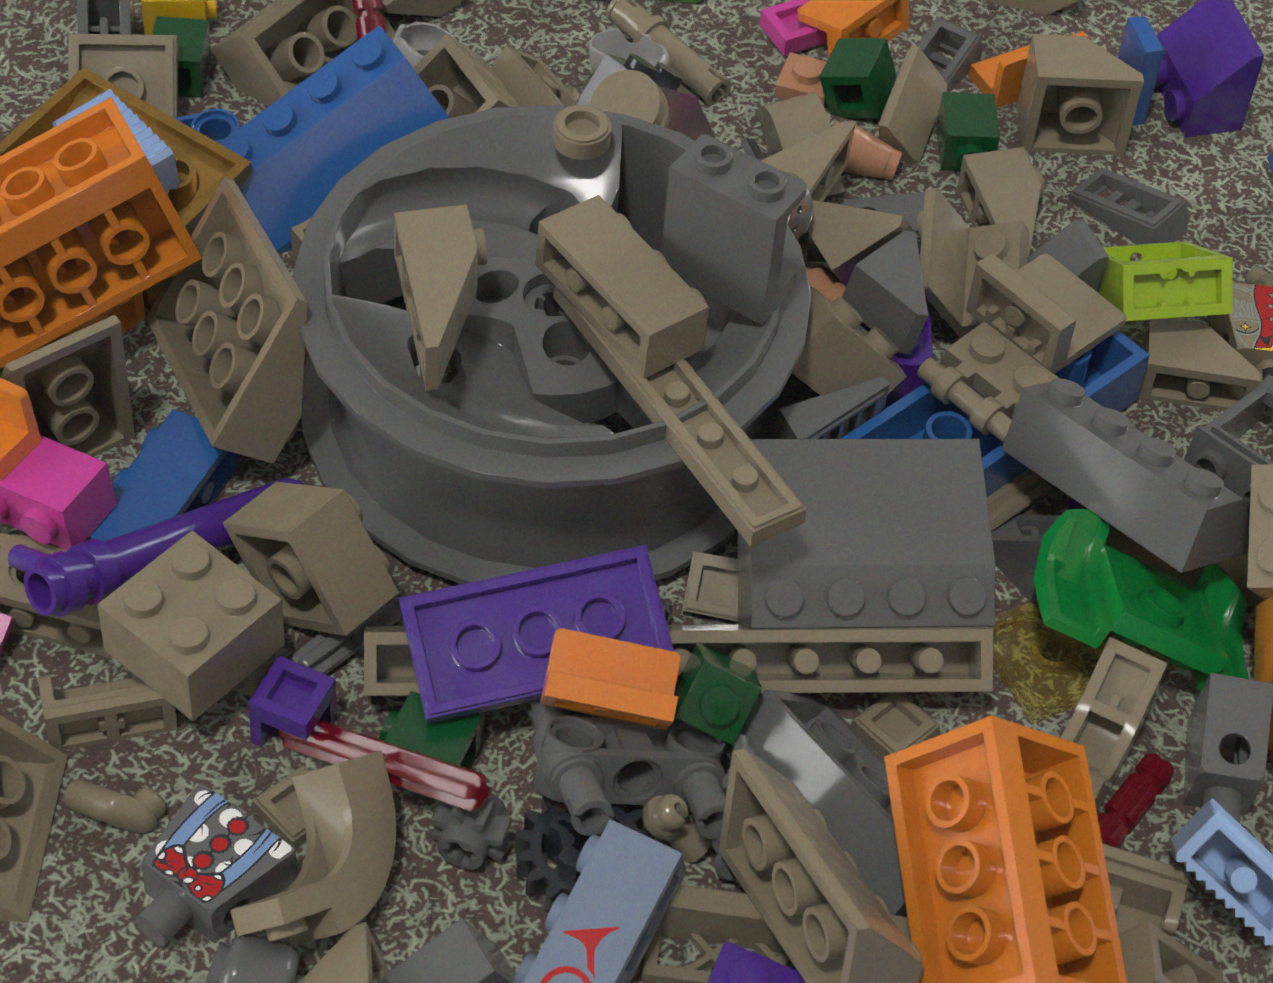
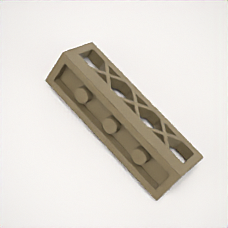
(713, 917)

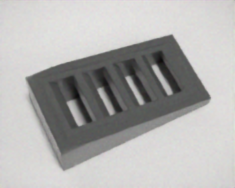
(956, 41)
(1165, 214)
(833, 413)

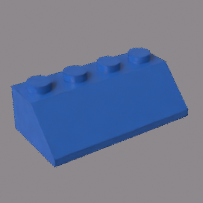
(327, 130)

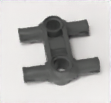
(621, 762)

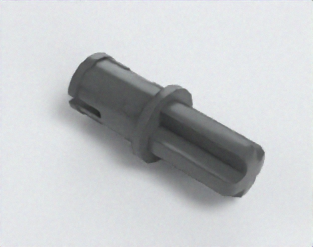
(330, 650)

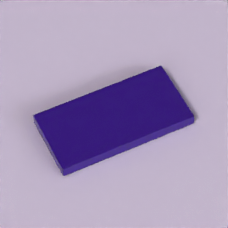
(493, 637)

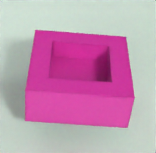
(785, 29)

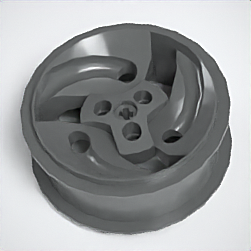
(501, 458)

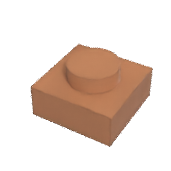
(800, 77)

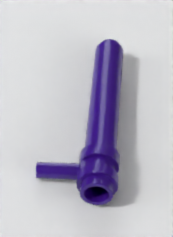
(94, 569)

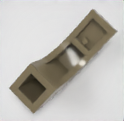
(1114, 711)
(346, 858)

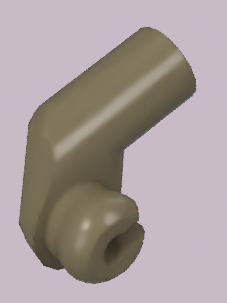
(129, 813)
(668, 820)

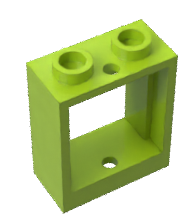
(1168, 281)

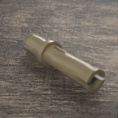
(696, 71)

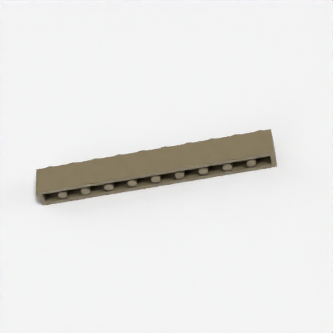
(781, 657)

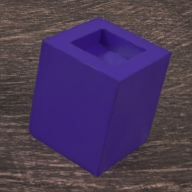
(291, 701)

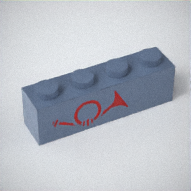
(610, 913)

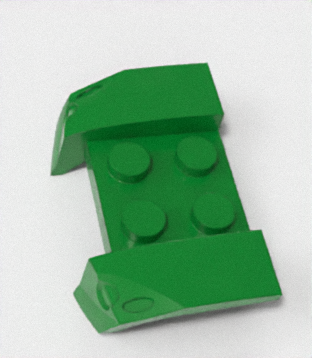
(1097, 590)

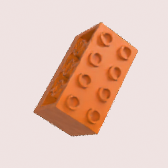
(80, 229)
(1003, 858)

